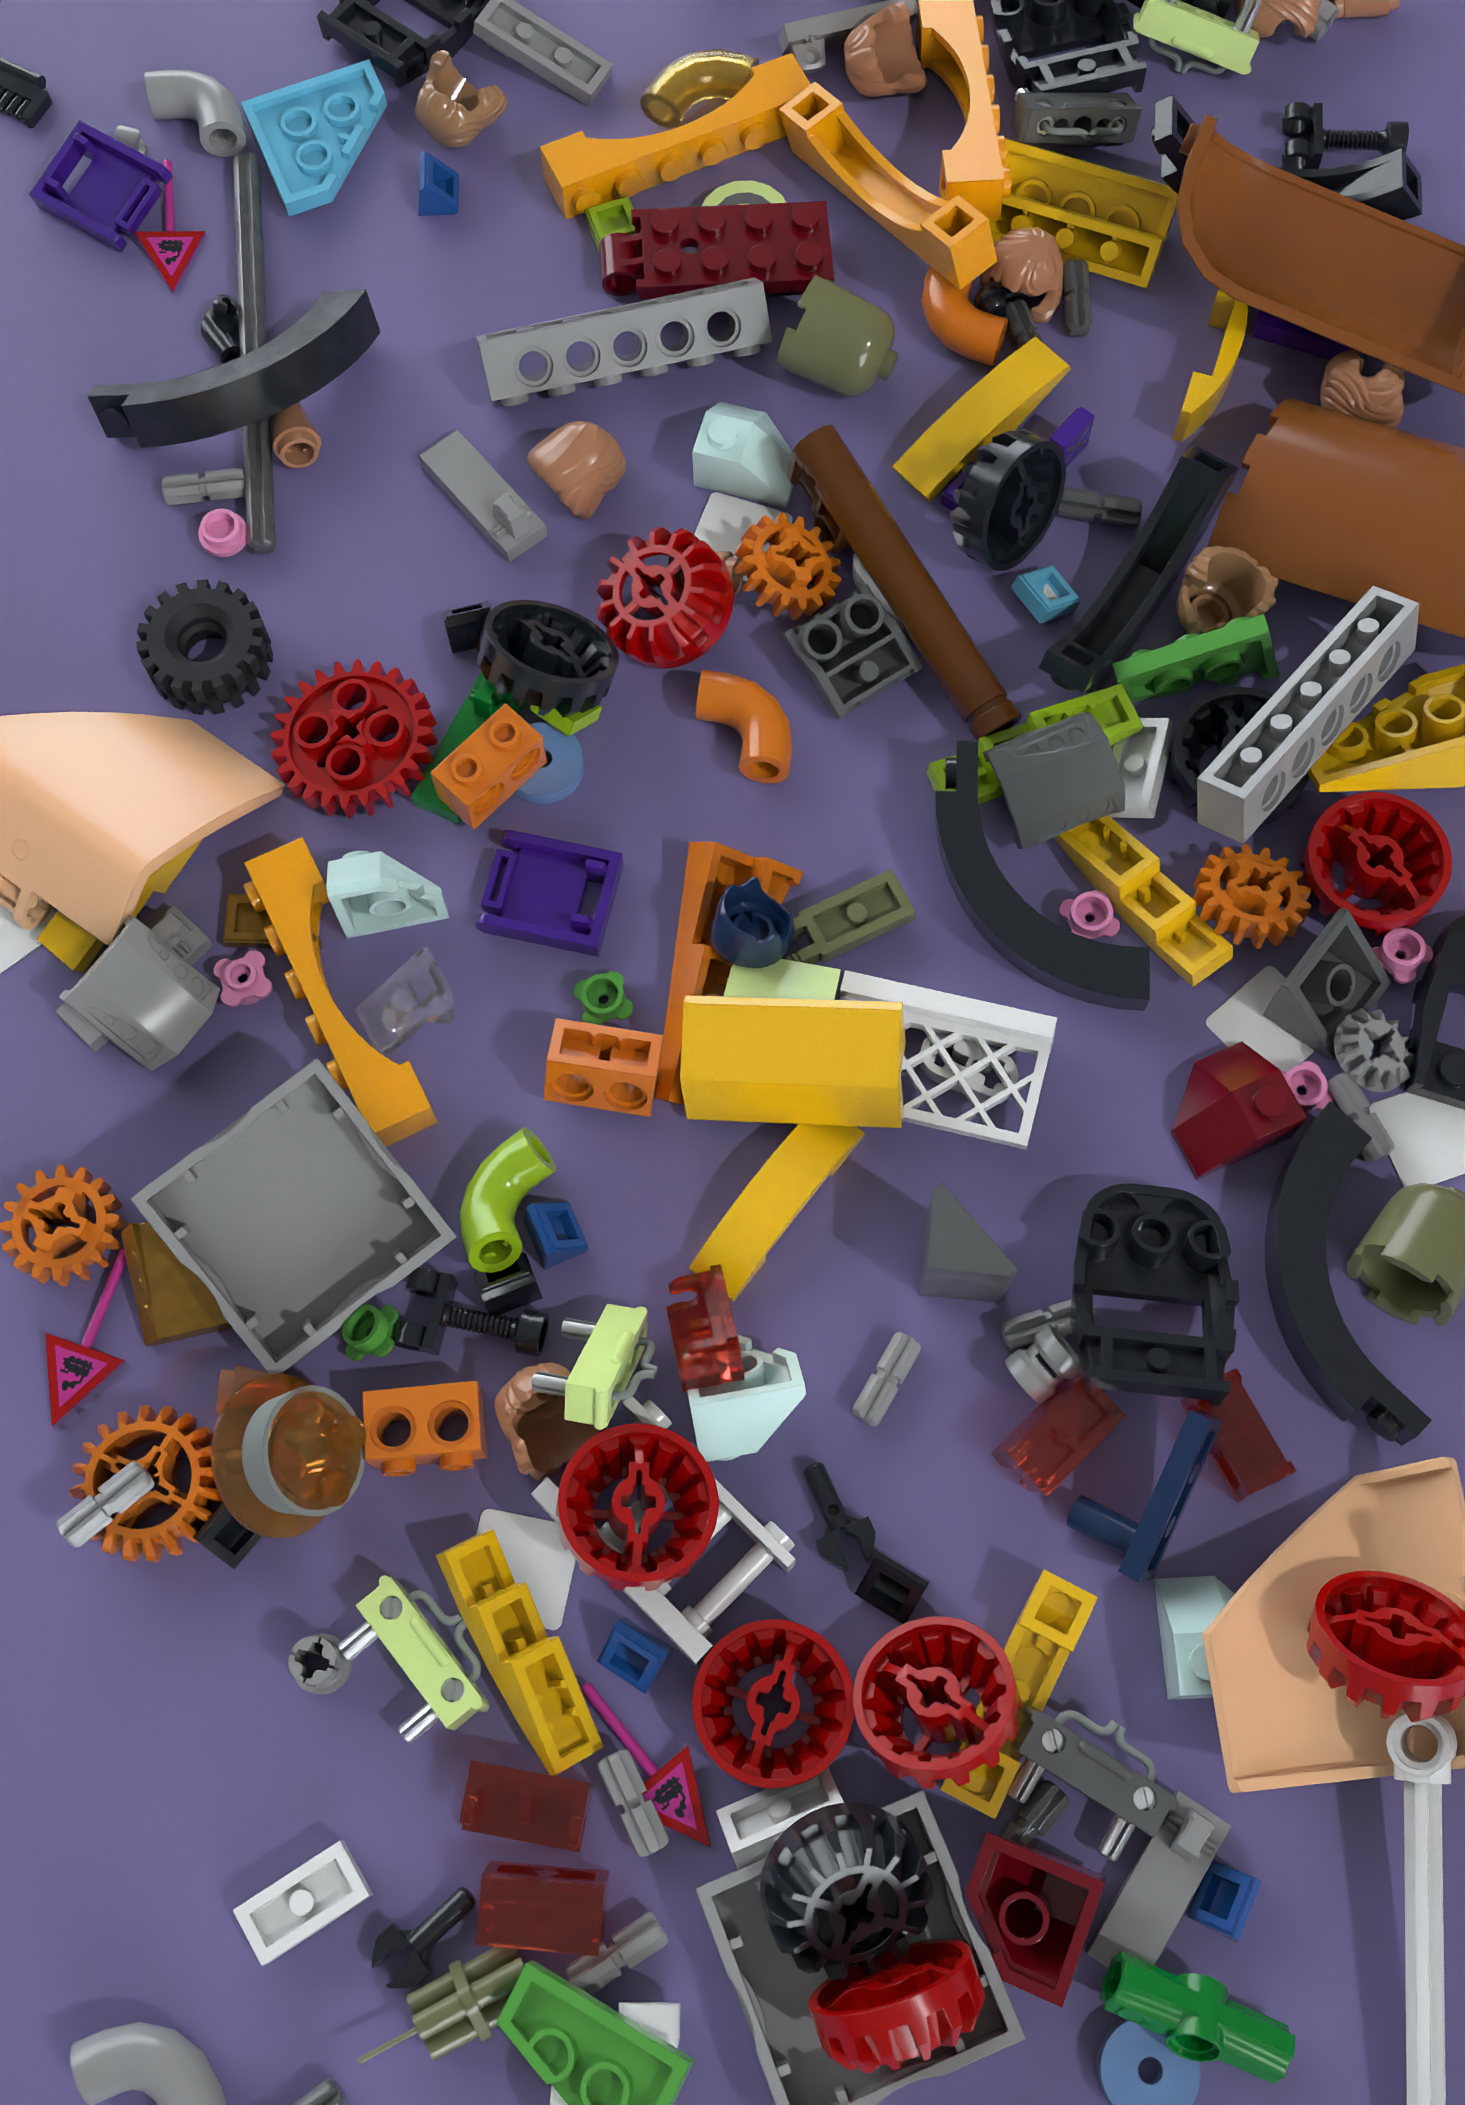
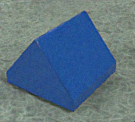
(437, 187)
(554, 1232)
(634, 1654)
(1224, 1900)

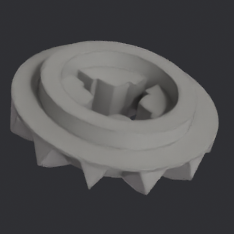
(1354, 1046)

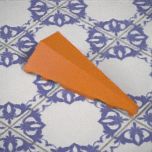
(696, 965)

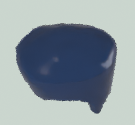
(751, 926)

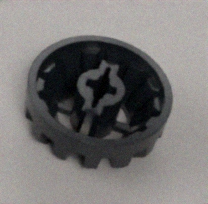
(1008, 498)
(546, 656)
(1216, 721)
(837, 1865)

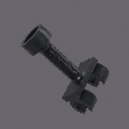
(1304, 154)
(526, 1332)

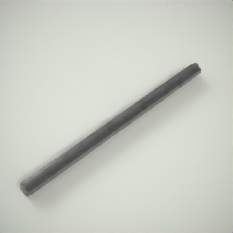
(252, 335)

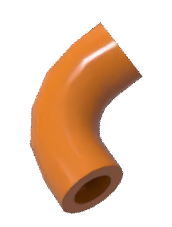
(958, 322)
(757, 718)

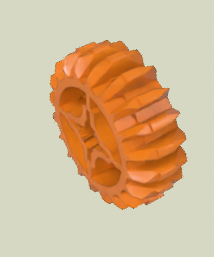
(161, 1464)

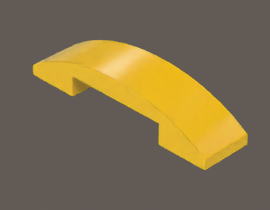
(1206, 390)
(774, 1201)
(1037, 1654)

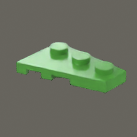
(1216, 656)
(588, 2047)

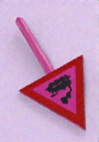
(170, 249)
(77, 1368)
(670, 1787)

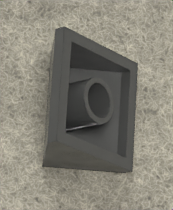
(1328, 984)
(960, 1255)

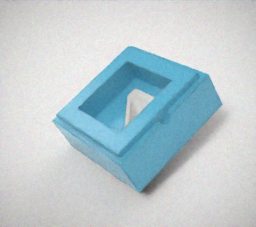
(1045, 594)

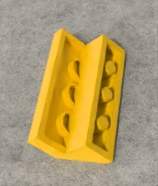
(1090, 209)
(793, 1061)

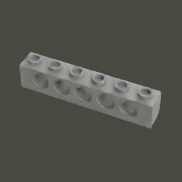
(747, 329)
(1306, 714)

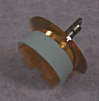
(286, 1454)

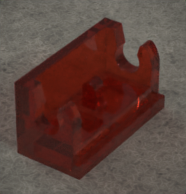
(704, 1331)
(1058, 1435)
(1244, 1445)
(526, 1806)
(542, 1908)

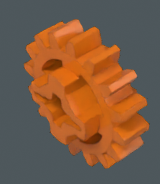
(787, 566)
(1251, 896)
(57, 1202)

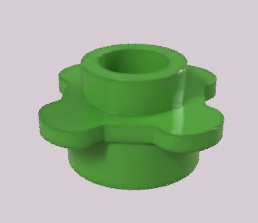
(600, 985)
(369, 1331)

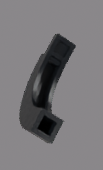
(1382, 183)
(249, 387)
(1145, 575)
(1029, 941)
(1302, 1287)

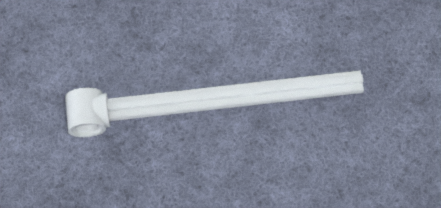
(1423, 1905)

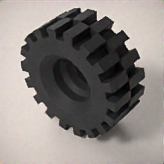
(196, 617)

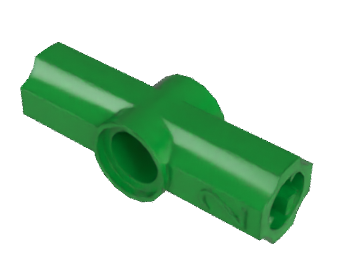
(1197, 2017)

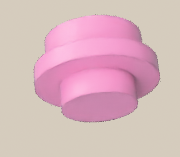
(222, 533)

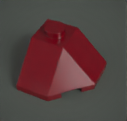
(1233, 1109)
(1033, 1913)

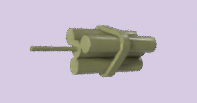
(461, 2003)

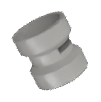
(1036, 1371)

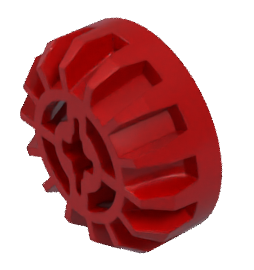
(695, 610)
(1394, 837)
(651, 1461)
(1389, 1643)
(791, 1649)
(922, 1667)
(900, 2009)

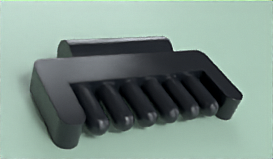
(23, 93)

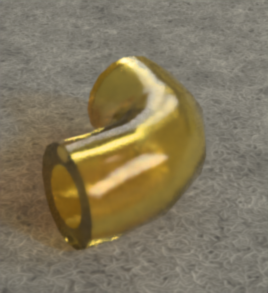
(693, 79)

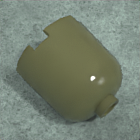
(839, 341)
(1415, 1254)

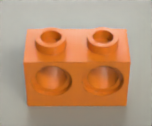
(489, 766)
(602, 1067)
(426, 1411)

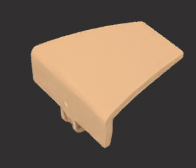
(105, 804)
(1269, 1699)

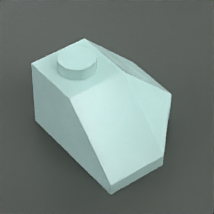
(742, 455)
(380, 894)
(744, 1413)
(1184, 1613)

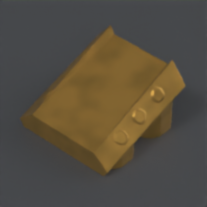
(167, 1294)

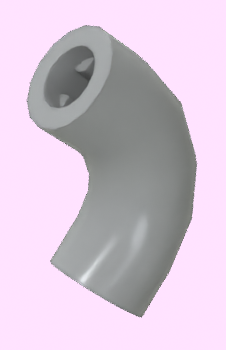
(201, 99)
(147, 2061)

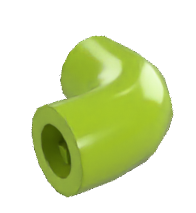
(494, 1196)

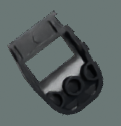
(1050, 26)
(392, 44)
(1438, 1066)
(1158, 1249)

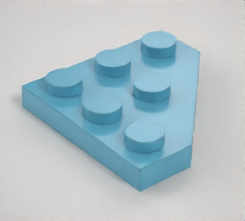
(316, 132)

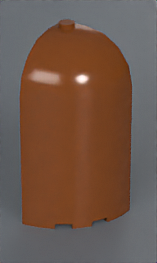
(1323, 259)
(1353, 509)

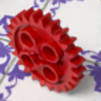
(354, 738)

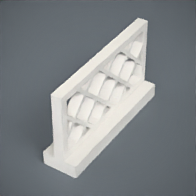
(969, 1020)

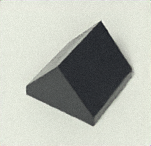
(465, 625)
(508, 1288)
(226, 1537)
(892, 1587)

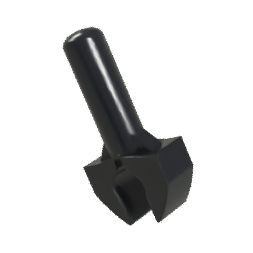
(836, 1519)
(422, 1938)

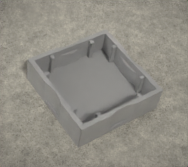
(294, 1217)
(778, 1993)

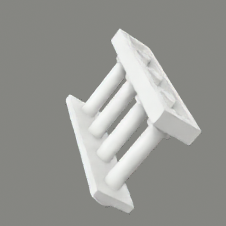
(692, 1626)

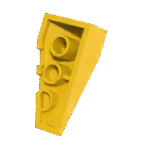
(1403, 741)

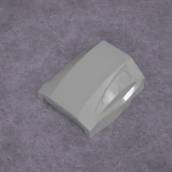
(143, 996)

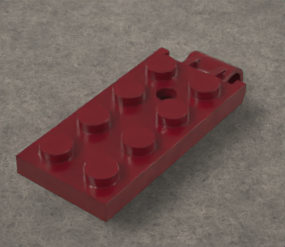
(770, 241)

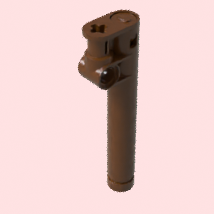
(856, 517)

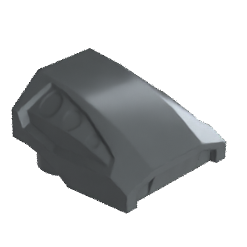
(852, 651)
(1057, 778)

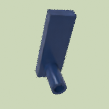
(1147, 1542)

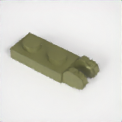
(852, 918)

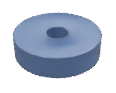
(561, 775)
(1118, 2065)

